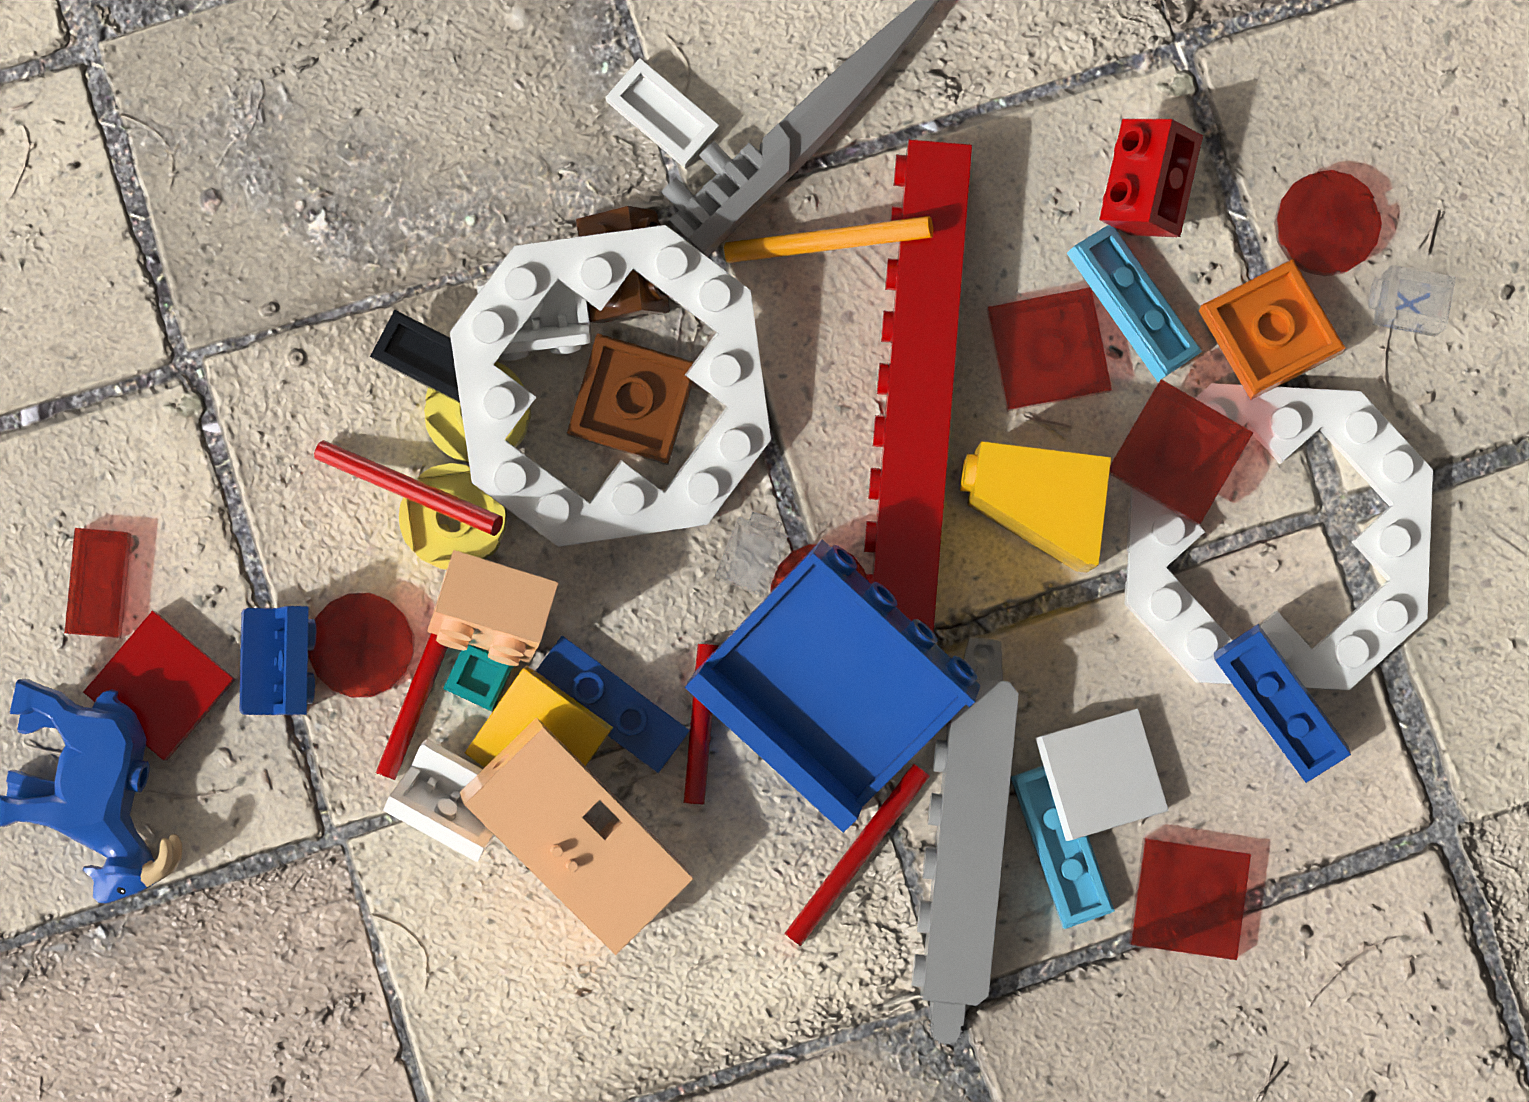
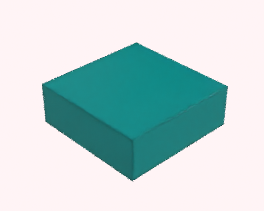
(478, 677)

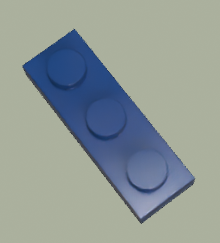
(1282, 703)

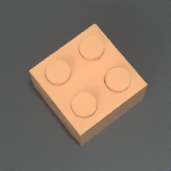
(492, 609)

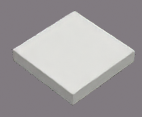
(1101, 774)

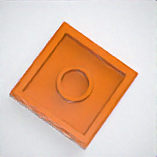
(1271, 329)

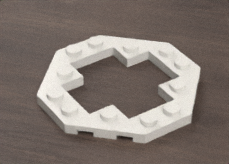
(725, 369)
(1392, 543)

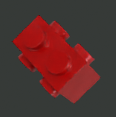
(1145, 186)

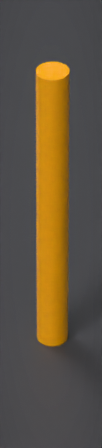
(829, 239)

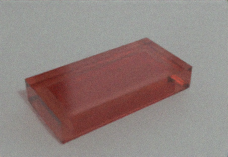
(98, 583)

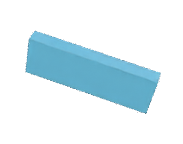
(1134, 302)
(1066, 865)

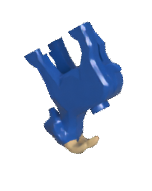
(91, 787)

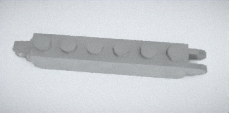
(967, 847)

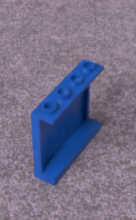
(833, 683)

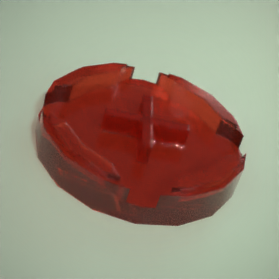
(1327, 223)
(362, 645)

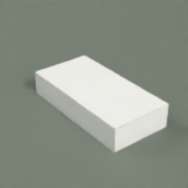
(662, 113)

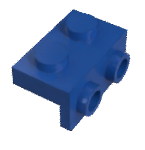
(276, 661)

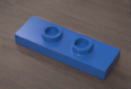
(635, 720)

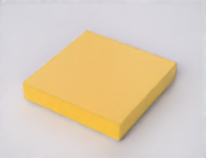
(537, 697)

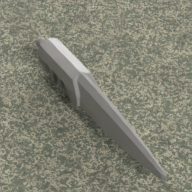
(756, 175)

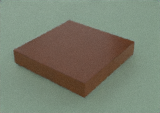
(631, 399)

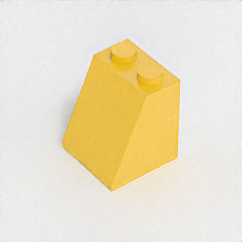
(1042, 497)

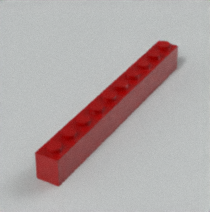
(918, 377)

